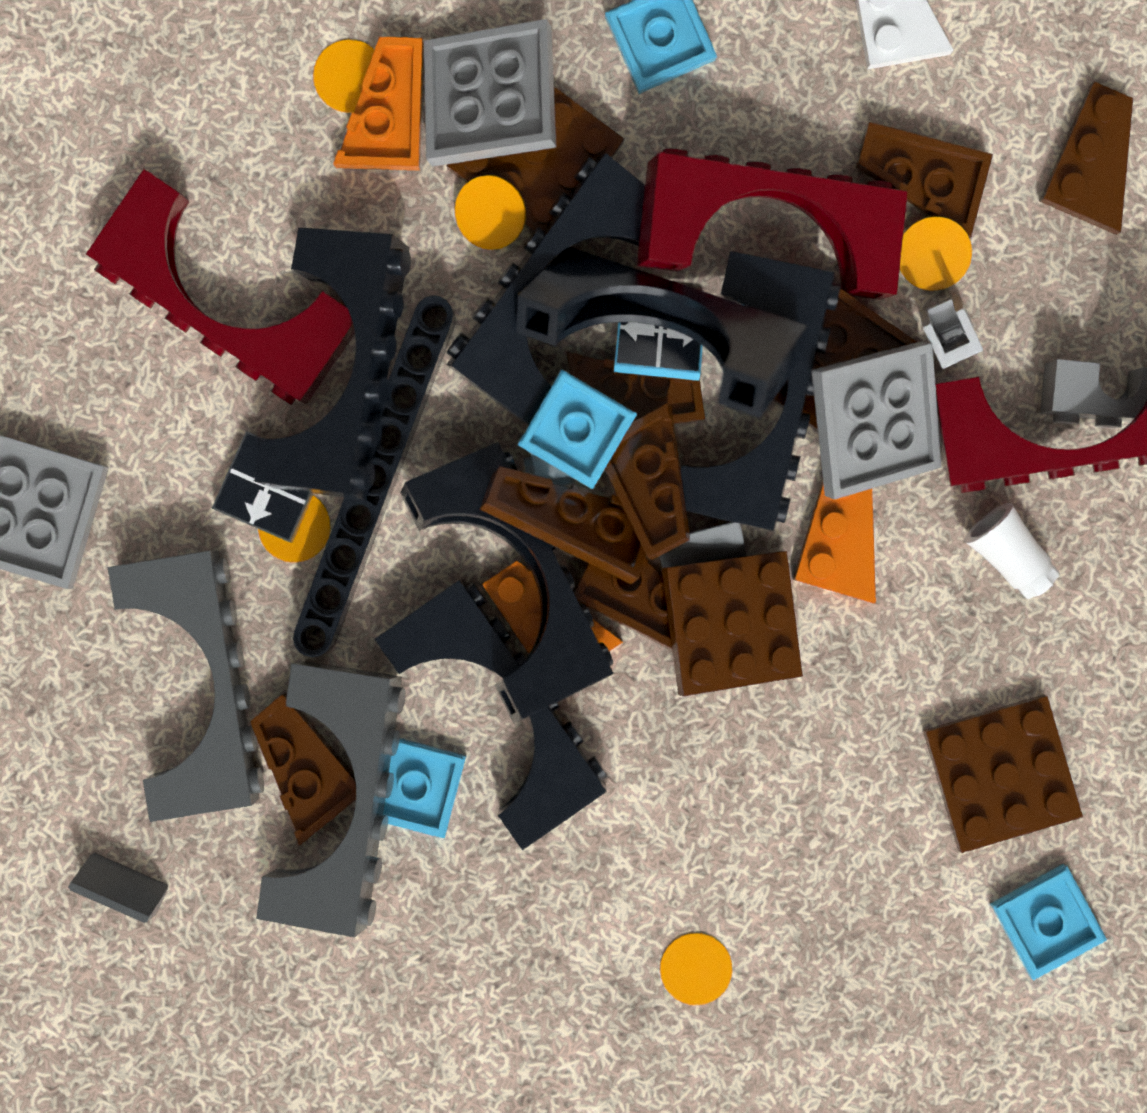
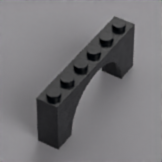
(588, 290)
(493, 354)
(340, 449)
(754, 485)
(566, 650)
(560, 773)

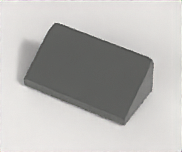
(707, 545)
(119, 887)

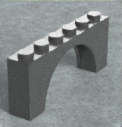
(193, 595)
(363, 716)

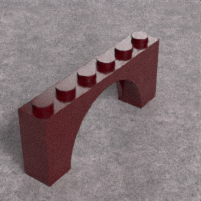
(857, 218)
(141, 251)
(985, 449)

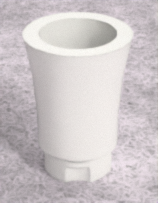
(1013, 551)

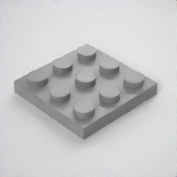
(489, 93)
(877, 419)
(45, 511)

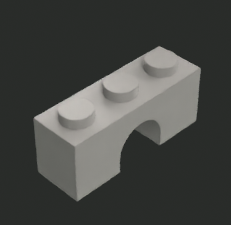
(1074, 392)

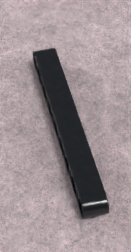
(392, 461)

